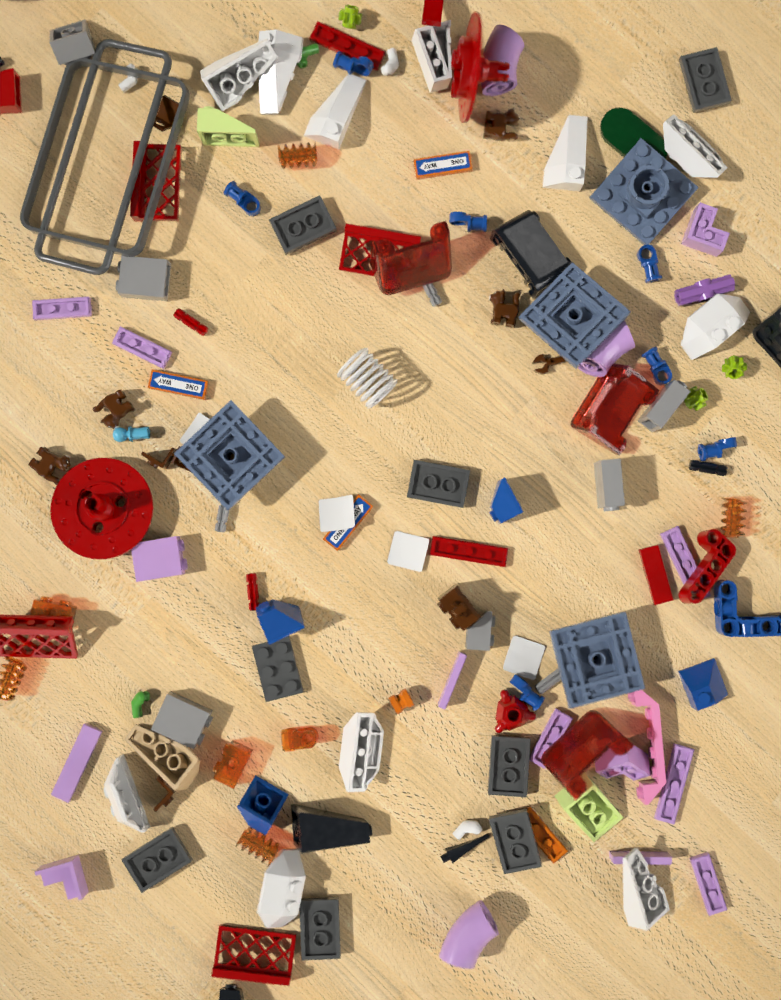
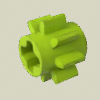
(350, 16)
(734, 367)
(696, 398)

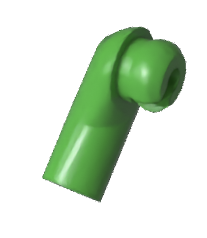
(306, 51)
(137, 702)

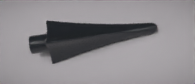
(457, 851)

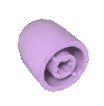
(503, 46)
(608, 352)
(469, 936)

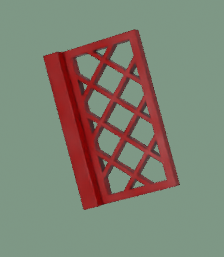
(138, 203)
(371, 234)
(34, 627)
(251, 973)

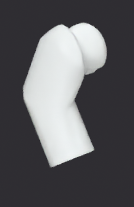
(392, 64)
(129, 81)
(467, 826)

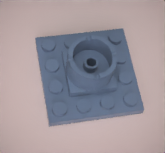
(633, 207)
(574, 315)
(209, 451)
(615, 661)

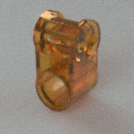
(294, 738)

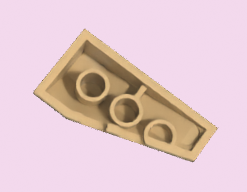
(167, 757)

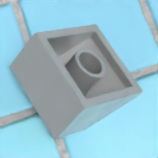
(72, 42)

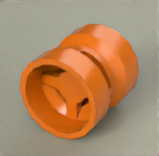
(401, 701)

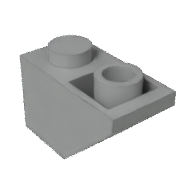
(479, 633)

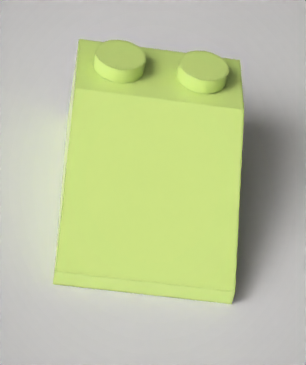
(221, 129)
(591, 811)

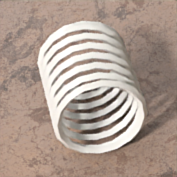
(390, 384)

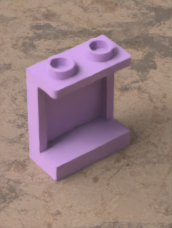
(159, 558)

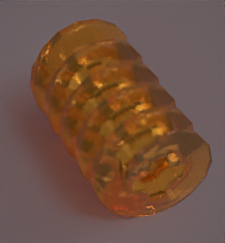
(297, 155)
(733, 518)
(11, 677)
(258, 845)

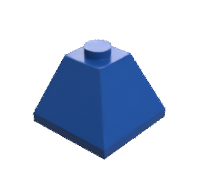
(504, 503)
(279, 619)
(703, 684)
(261, 804)

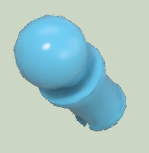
(120, 434)

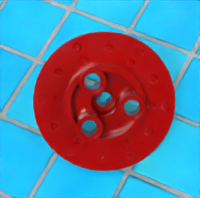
(472, 68)
(77, 520)

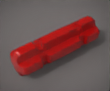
(190, 322)
(252, 590)

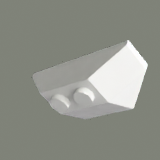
(691, 150)
(713, 324)
(360, 751)
(124, 796)
(282, 889)

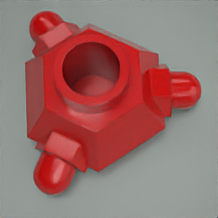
(511, 713)

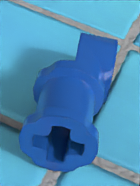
(353, 64)
(242, 198)
(472, 223)
(649, 265)
(657, 365)
(715, 449)
(528, 695)

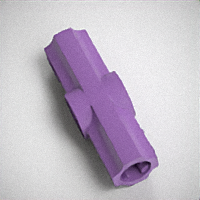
(704, 290)

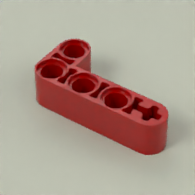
(693, 590)

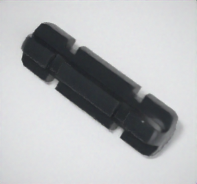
(709, 468)

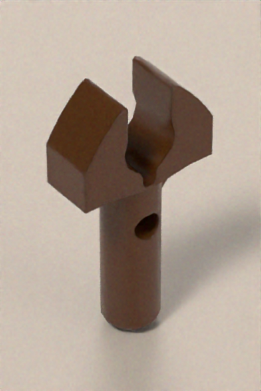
(548, 362)

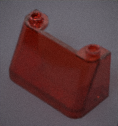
(412, 265)
(612, 406)
(581, 748)

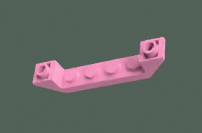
(650, 788)

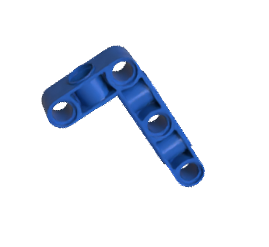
(746, 626)

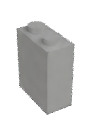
(143, 278)
(664, 405)
(609, 484)
(182, 720)

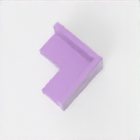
(701, 234)
(632, 764)
(66, 870)

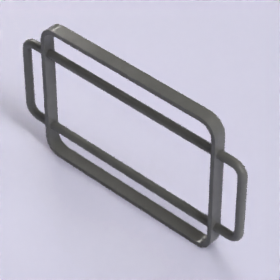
(69, 71)

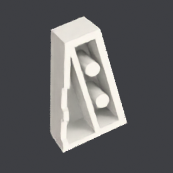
(434, 54)

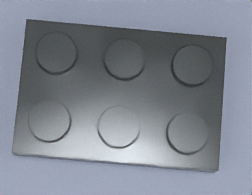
(705, 79)
(302, 225)
(438, 483)
(277, 669)
(509, 766)
(515, 841)
(157, 859)
(320, 928)

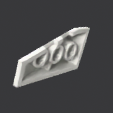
(234, 74)
(277, 76)
(334, 115)
(568, 159)
(642, 897)

